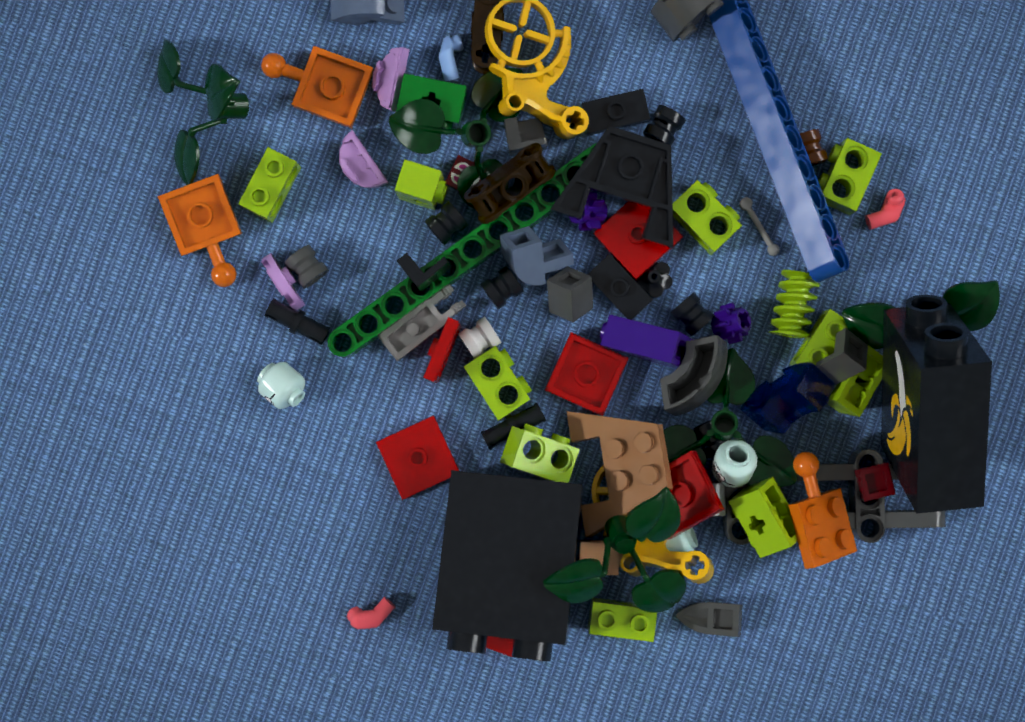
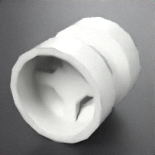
(479, 337)

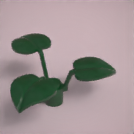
(221, 105)
(421, 122)
(973, 302)
(735, 388)
(652, 519)

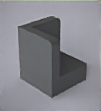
(523, 133)
(570, 294)
(848, 357)

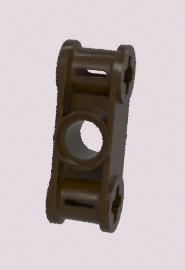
(479, 45)
(527, 171)

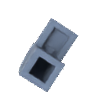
(361, 11)
(531, 258)

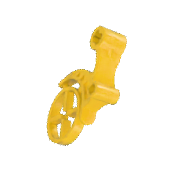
(529, 90)
(656, 553)

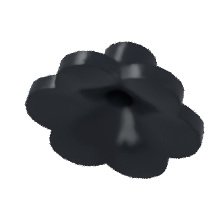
(662, 282)

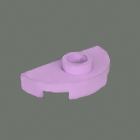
(389, 76)
(358, 163)
(283, 280)

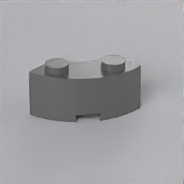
(681, 16)
(696, 376)

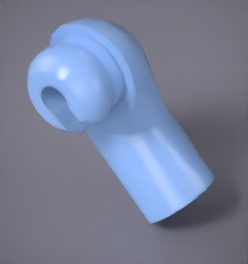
(447, 57)

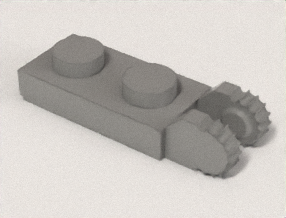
(418, 325)

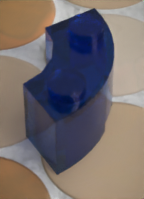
(789, 397)

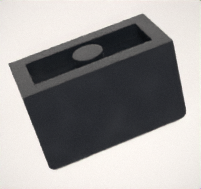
(421, 279)

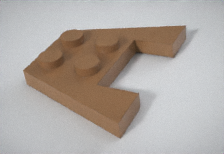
(633, 464)

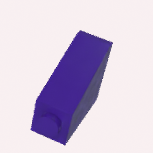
(644, 341)

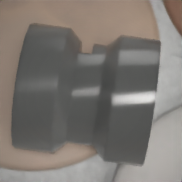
(306, 266)

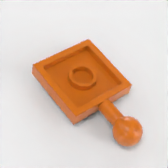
(328, 85)
(201, 219)
(820, 519)

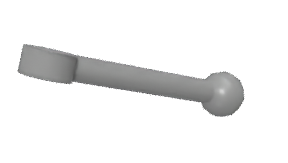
(746, 204)

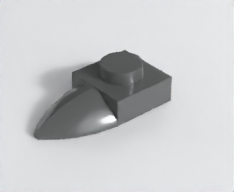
(713, 618)

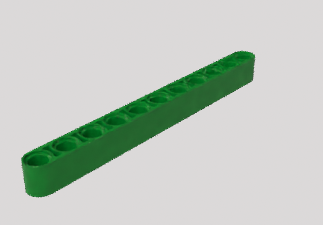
(455, 254)

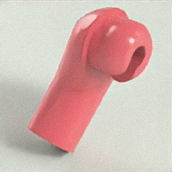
(890, 210)
(370, 618)

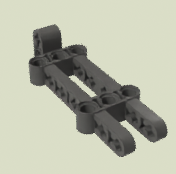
(857, 511)

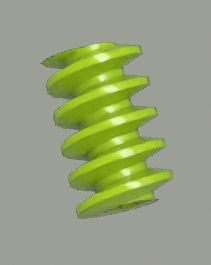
(794, 305)

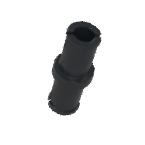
(297, 321)
(500, 432)

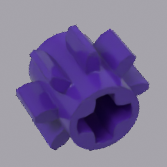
(593, 214)
(731, 323)

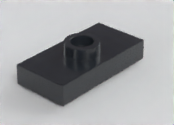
(616, 111)
(620, 287)

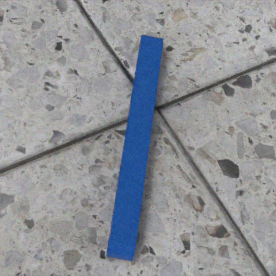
(779, 140)

